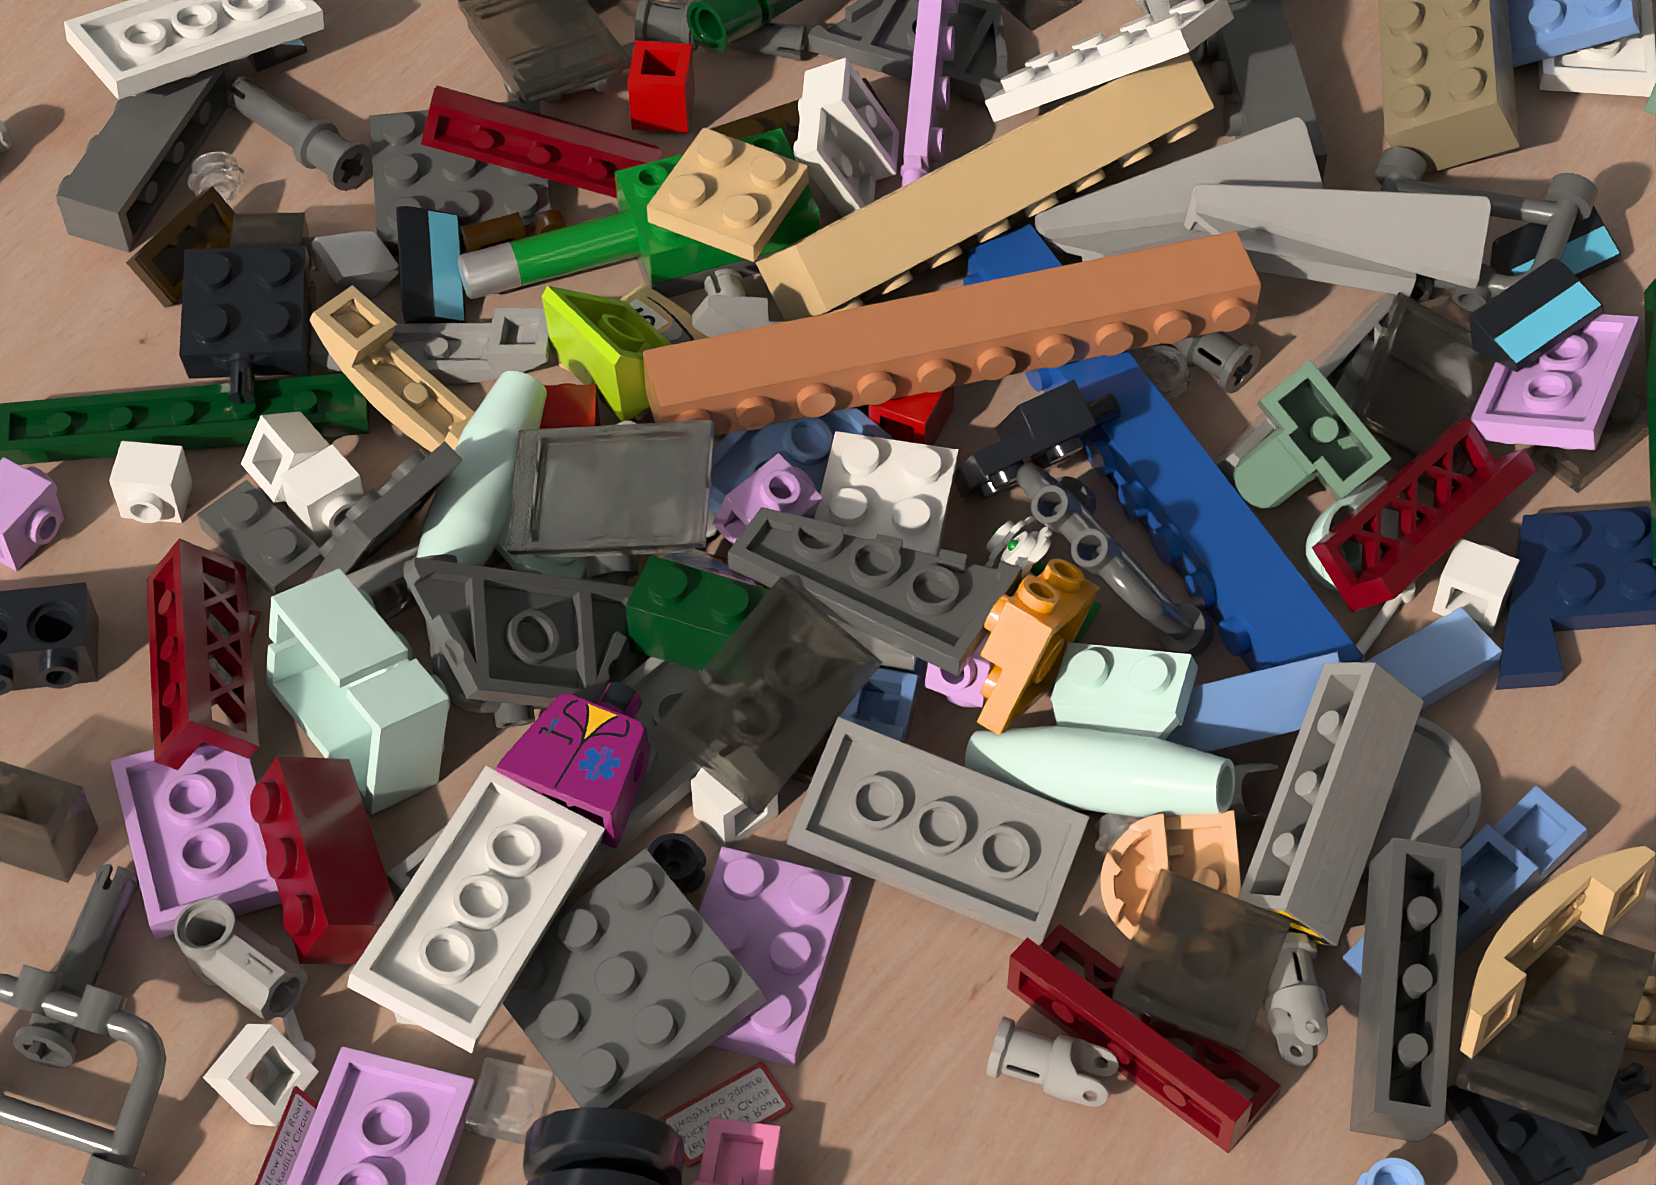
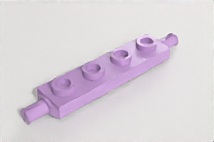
(928, 89)

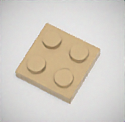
(728, 194)

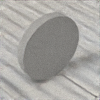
(1433, 795)

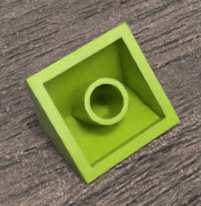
(602, 345)

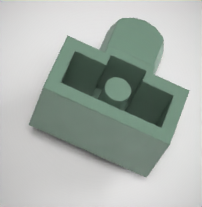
(1311, 440)

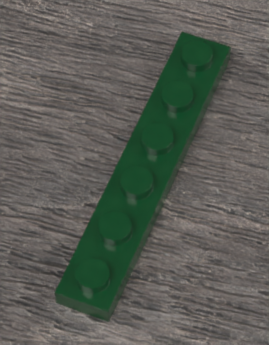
(173, 416)

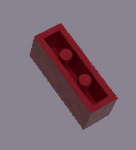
(321, 857)

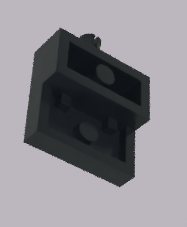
(245, 315)
(1037, 433)
(1535, 1150)

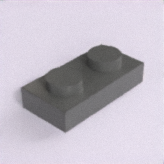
(261, 539)

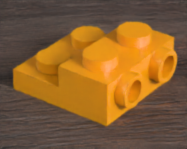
(1031, 639)

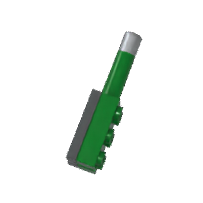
(665, 258)

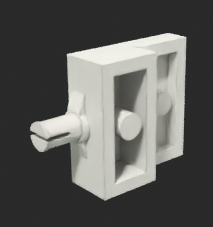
(844, 136)

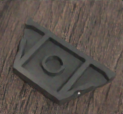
(883, 39)
(519, 631)

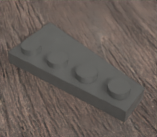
(893, 593)

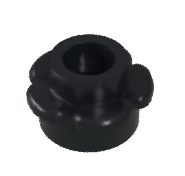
(681, 851)

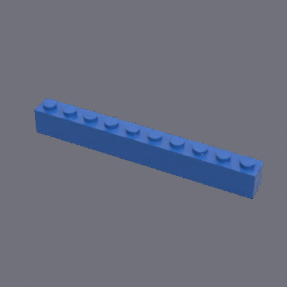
(1182, 496)

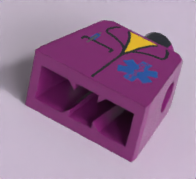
(586, 757)

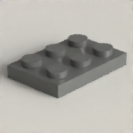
(386, 512)

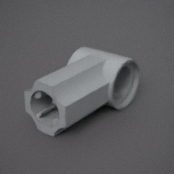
(238, 960)

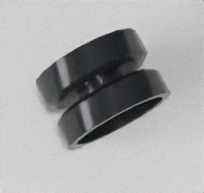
(602, 1149)

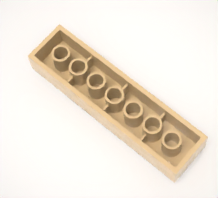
(986, 190)

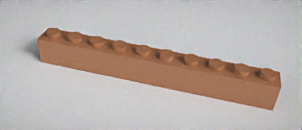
(954, 336)

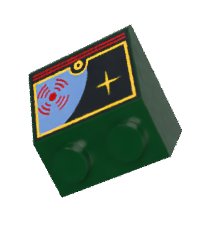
(688, 607)

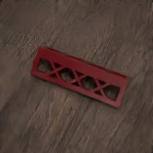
(531, 141)
(1438, 527)
(180, 648)
(1144, 1055)

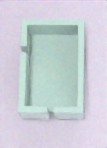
(357, 688)

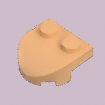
(1188, 845)

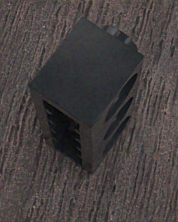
(48, 637)

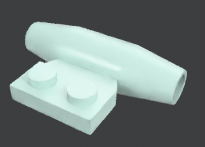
(474, 503)
(1111, 740)

